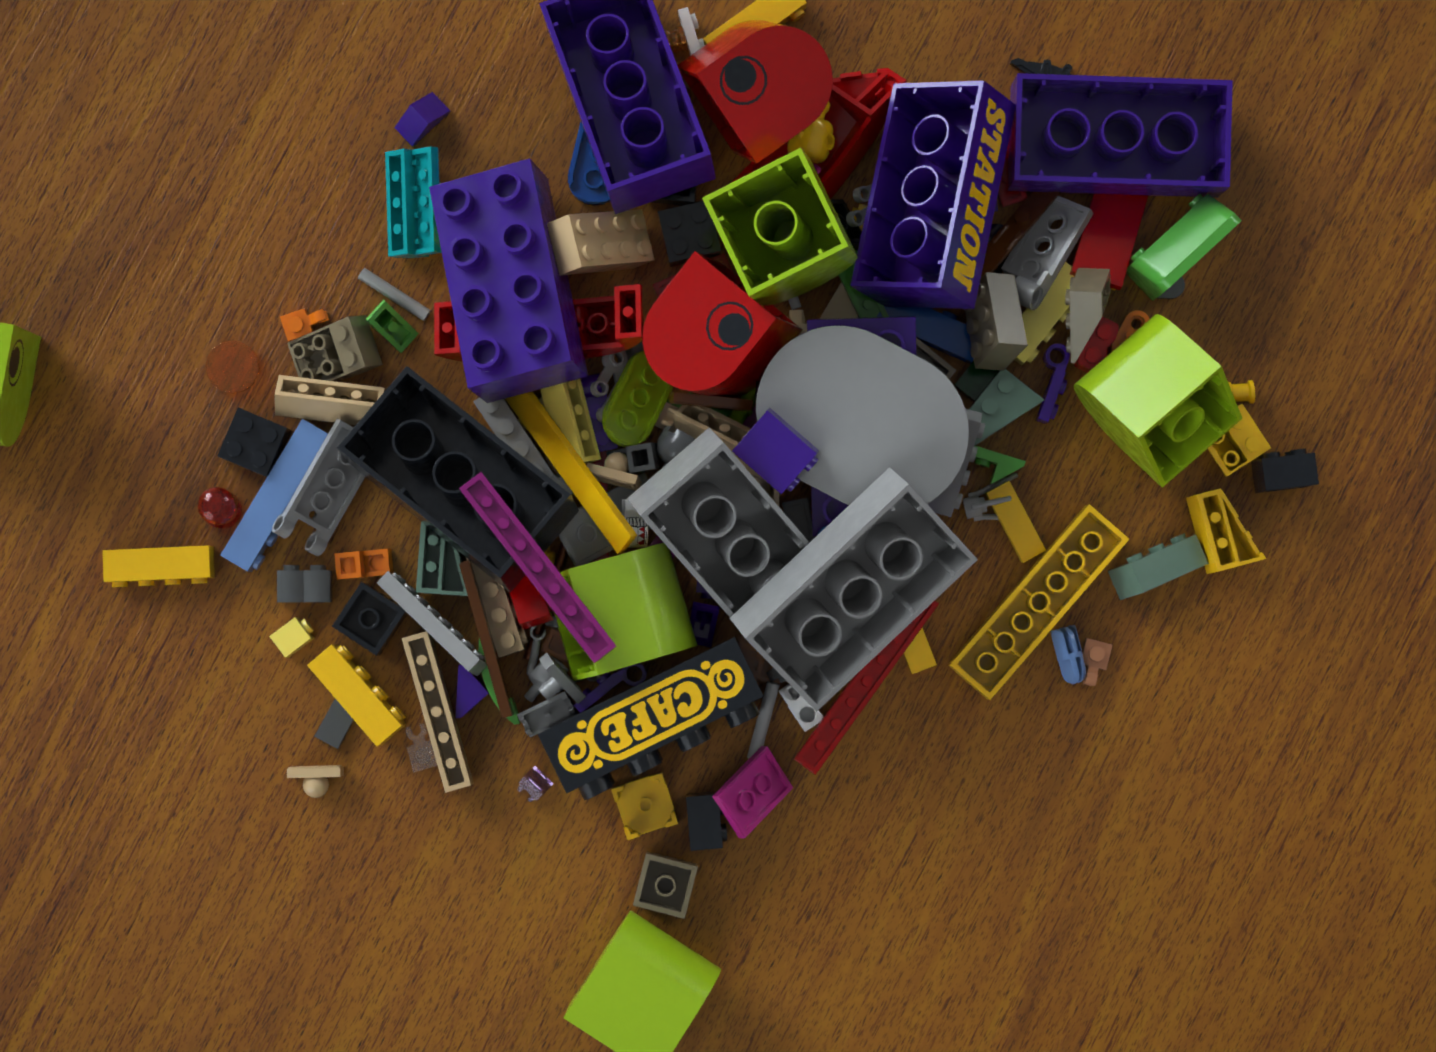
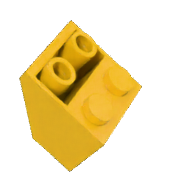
(1239, 444)

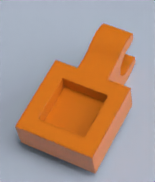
(300, 323)

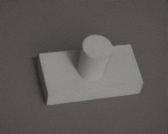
(558, 681)

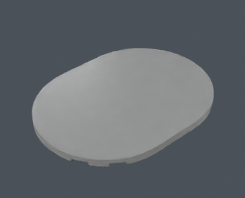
(866, 411)

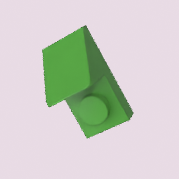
(391, 326)
(1003, 463)

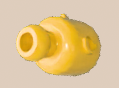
(815, 139)

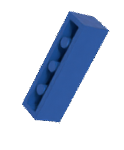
(938, 330)

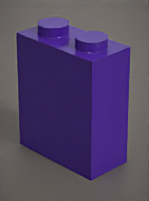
(776, 451)

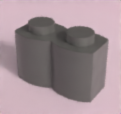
(304, 585)

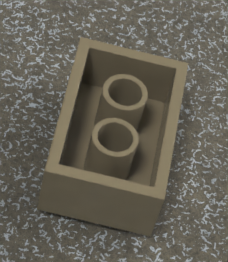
(996, 323)

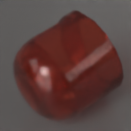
(218, 506)

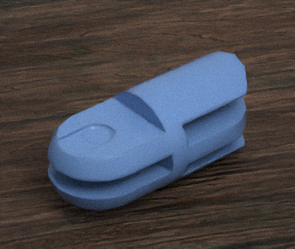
(1069, 654)

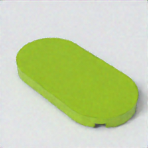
(635, 403)

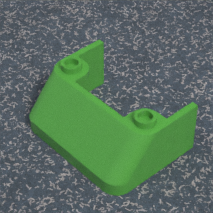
(1181, 245)

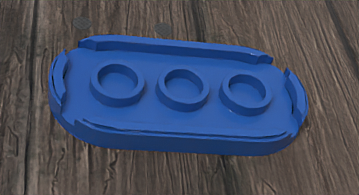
(584, 174)

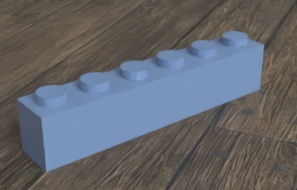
(255, 528)

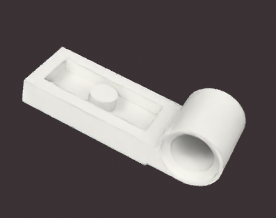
(689, 25)

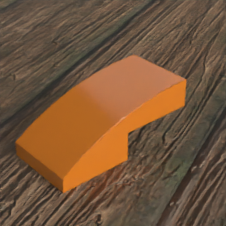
(363, 563)

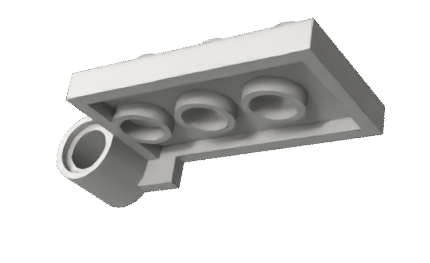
(1038, 270)

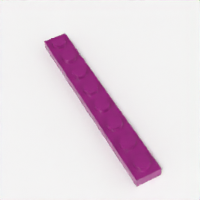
(537, 567)

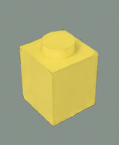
(293, 636)

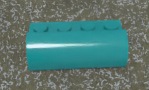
(409, 203)

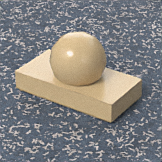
(615, 472)
(315, 777)

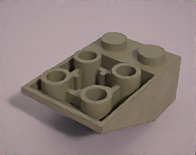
(1087, 302)
(336, 350)

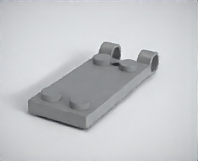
(325, 490)

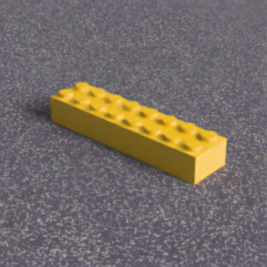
(1038, 601)

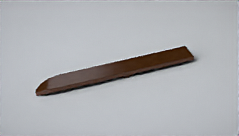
(1016, 228)

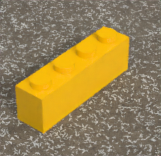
(768, 10)
(158, 564)

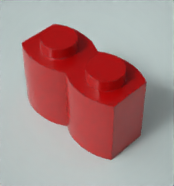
(1097, 345)

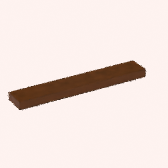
(486, 639)

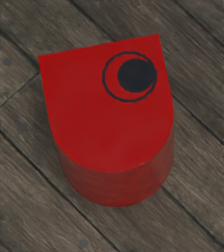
(760, 84)
(710, 333)

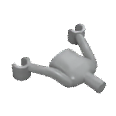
(538, 674)

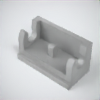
(547, 714)

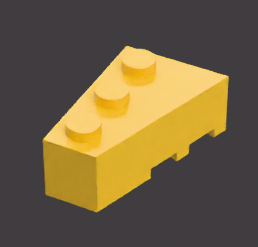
(1221, 532)

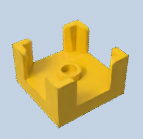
(645, 805)

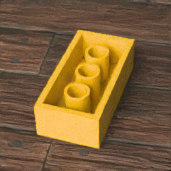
(357, 695)

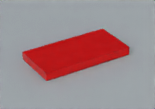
(1110, 235)

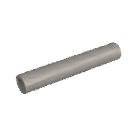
(394, 294)
(764, 718)

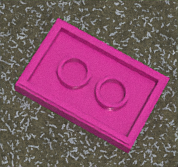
(752, 792)

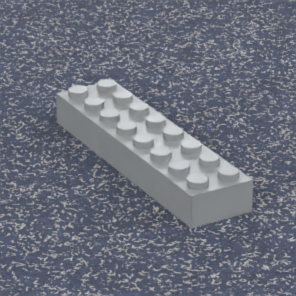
(436, 626)

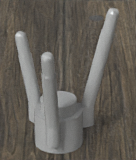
(976, 505)

